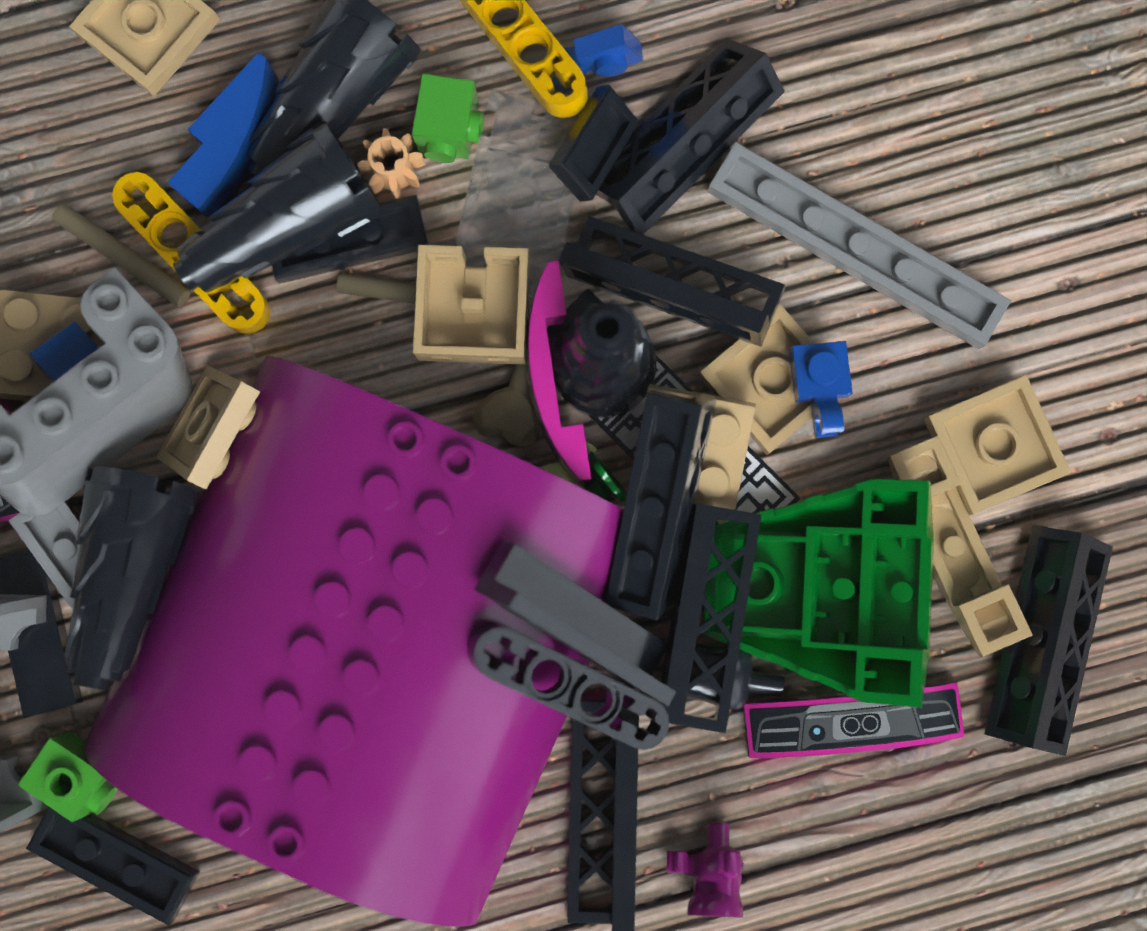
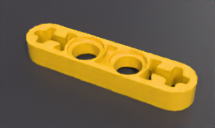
(523, 32)
(152, 234)

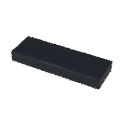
(388, 236)
(40, 659)
(115, 863)

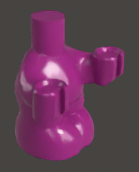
(715, 875)

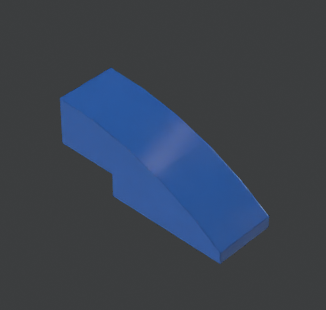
(224, 132)

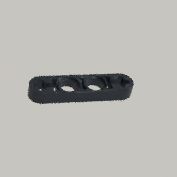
(567, 691)

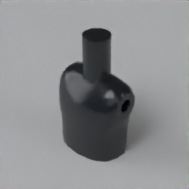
(745, 678)

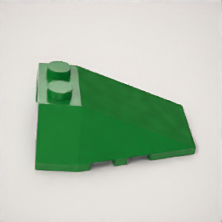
(840, 589)

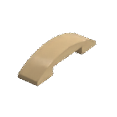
(960, 562)

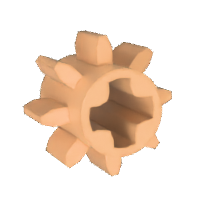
(378, 155)

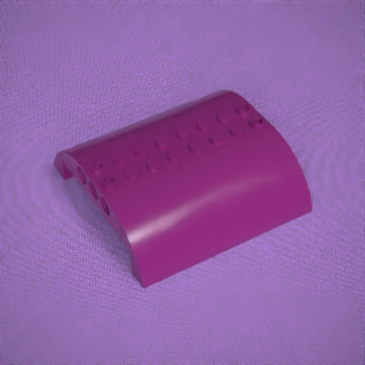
(315, 656)

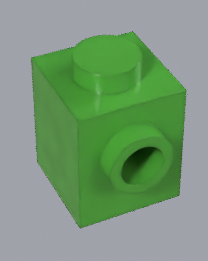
(447, 118)
(67, 780)

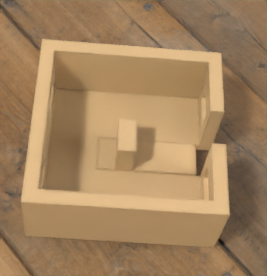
(471, 310)

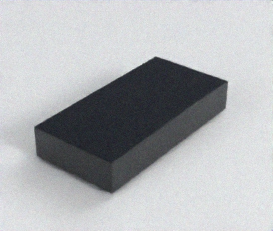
(594, 143)

